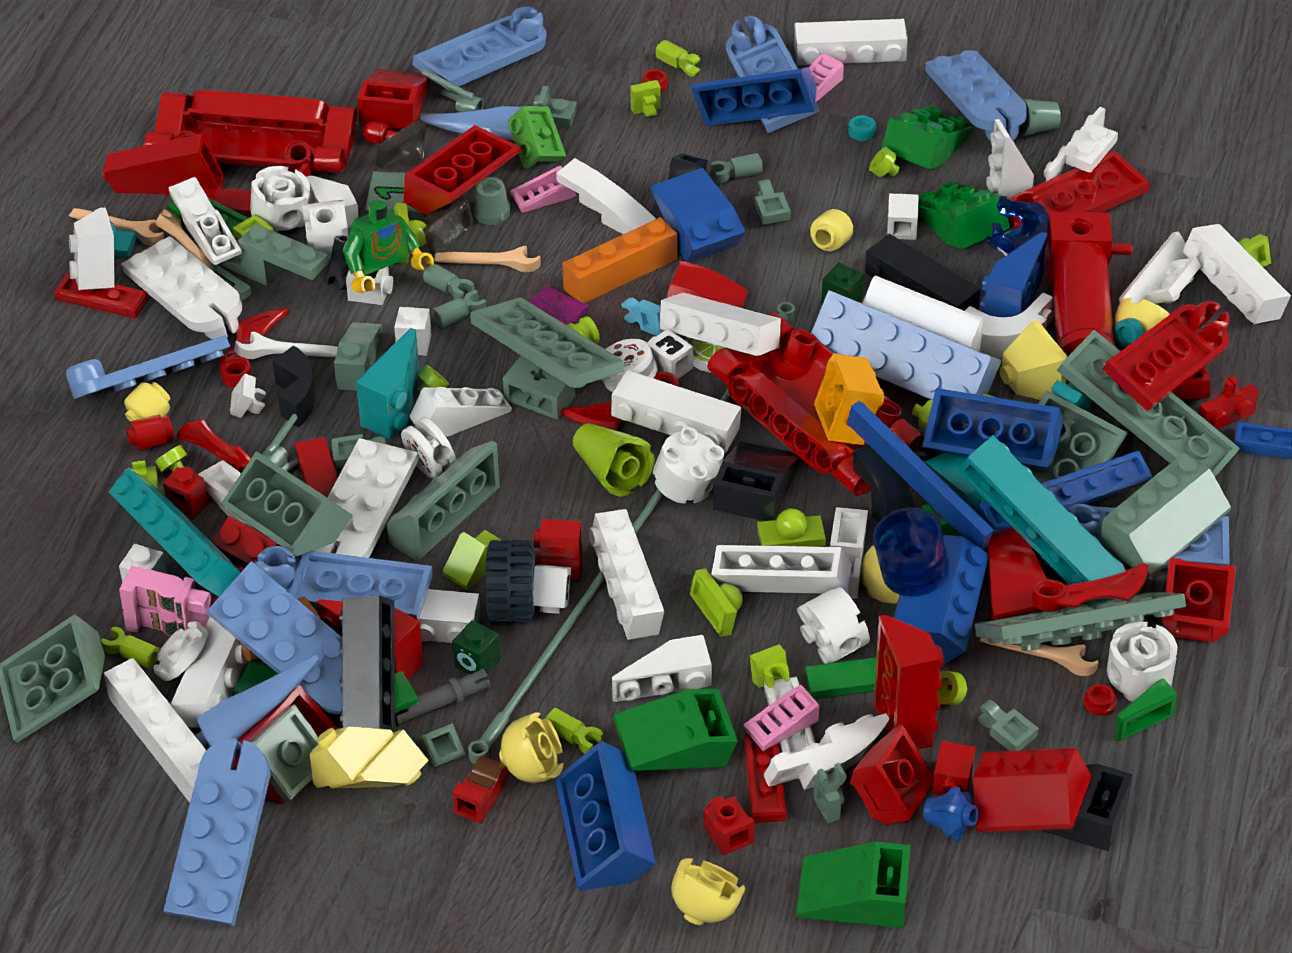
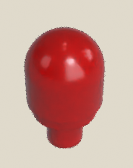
(377, 132)

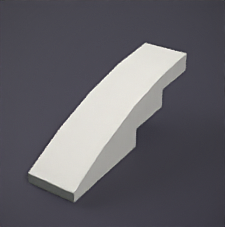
(602, 195)

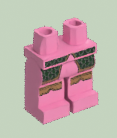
(161, 601)

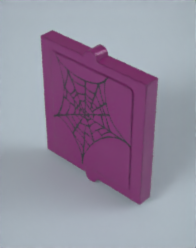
(559, 305)

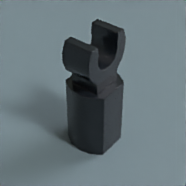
(337, 263)

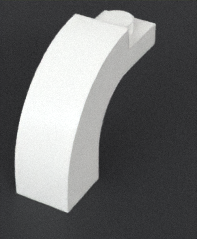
(1001, 332)

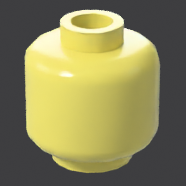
(831, 230)
(147, 401)

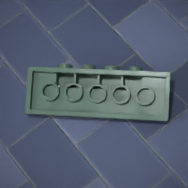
(547, 342)
(1166, 428)
(1084, 621)

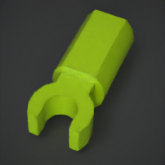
(677, 57)
(131, 647)
(574, 730)

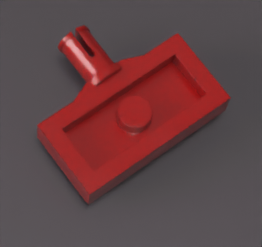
(1230, 404)

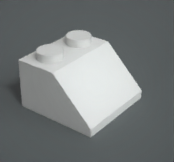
(92, 251)

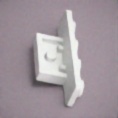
(1085, 148)
(1164, 274)

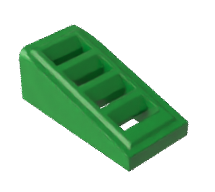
(1147, 710)

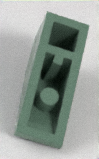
(356, 353)

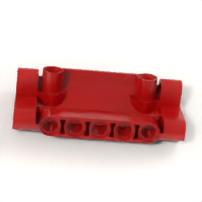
(260, 128)
(781, 396)

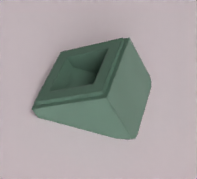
(442, 745)

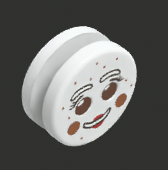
(636, 358)
(432, 447)

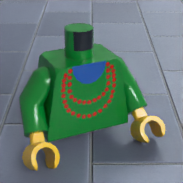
(379, 242)

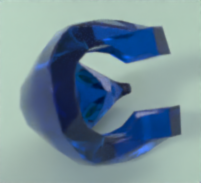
(1034, 221)

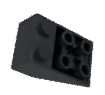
(754, 481)
(1100, 808)

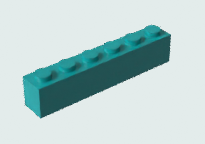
(1037, 515)
(174, 532)

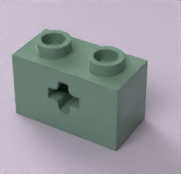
(536, 389)

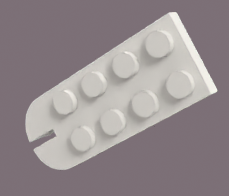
(186, 287)
(369, 491)

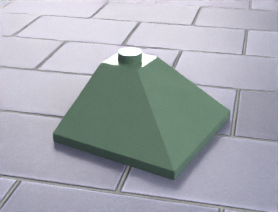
(1082, 442)
(51, 675)

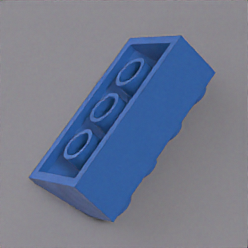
(756, 96)
(965, 421)
(950, 608)
(604, 819)

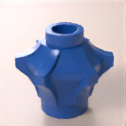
(951, 813)

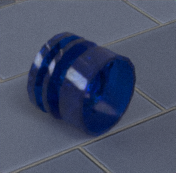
(911, 552)

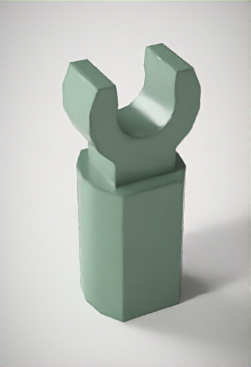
(737, 168)
(447, 281)
(457, 309)

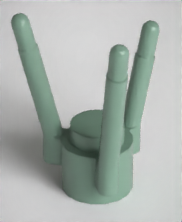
(464, 101)
(276, 452)

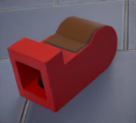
(480, 788)

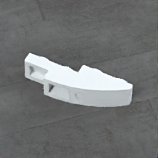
(204, 222)
(839, 745)

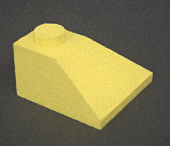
(1032, 362)
(345, 753)
(394, 765)

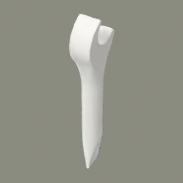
(264, 346)

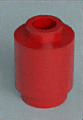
(150, 432)

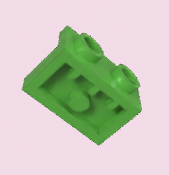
(536, 135)

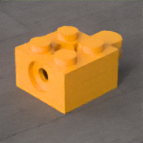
(844, 384)

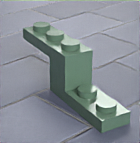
(269, 253)

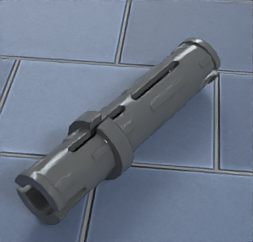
(453, 691)

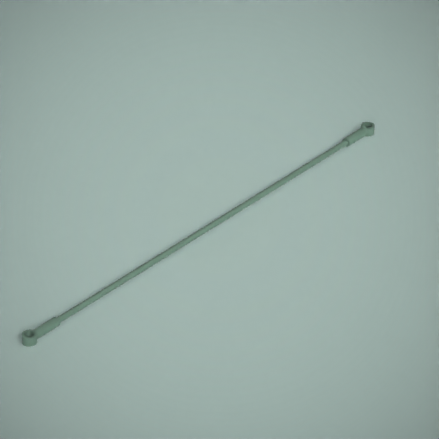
(787, 312)

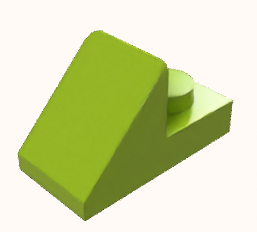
(468, 559)

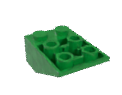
(926, 136)
(960, 214)
(677, 732)
(856, 885)

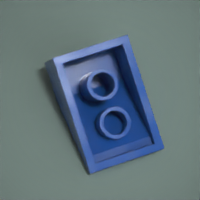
(698, 215)
(1014, 279)

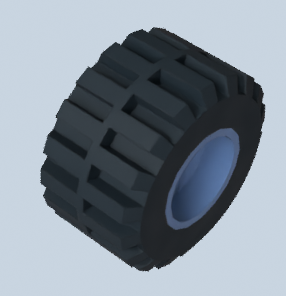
(510, 580)

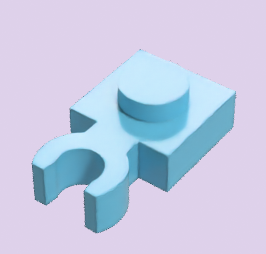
(644, 313)

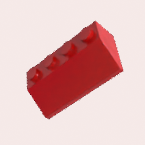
(456, 169)
(908, 679)

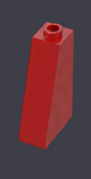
(163, 165)
(1011, 575)

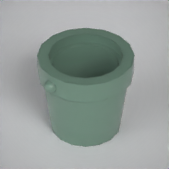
(1040, 117)
(491, 202)

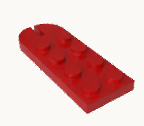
(1079, 191)
(1170, 353)

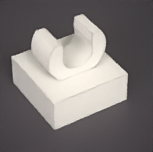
(246, 397)

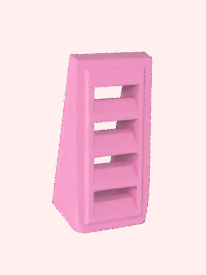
(826, 73)
(555, 193)
(798, 704)

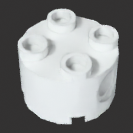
(279, 197)
(323, 223)
(687, 466)
(833, 625)
(1140, 658)

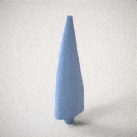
(493, 120)
(243, 711)

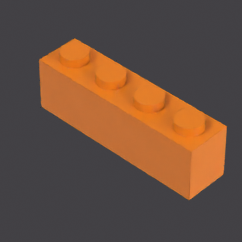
(620, 261)

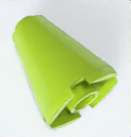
(614, 457)

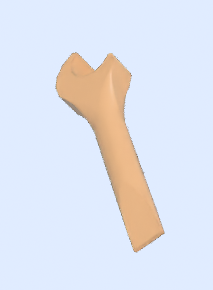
(172, 224)
(142, 229)
(514, 258)
(1066, 656)

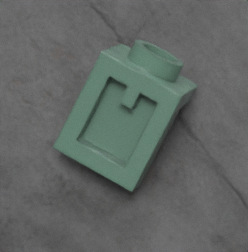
(562, 110)

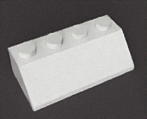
(925, 312)

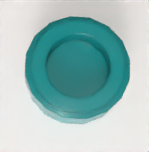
(862, 128)
(1127, 331)

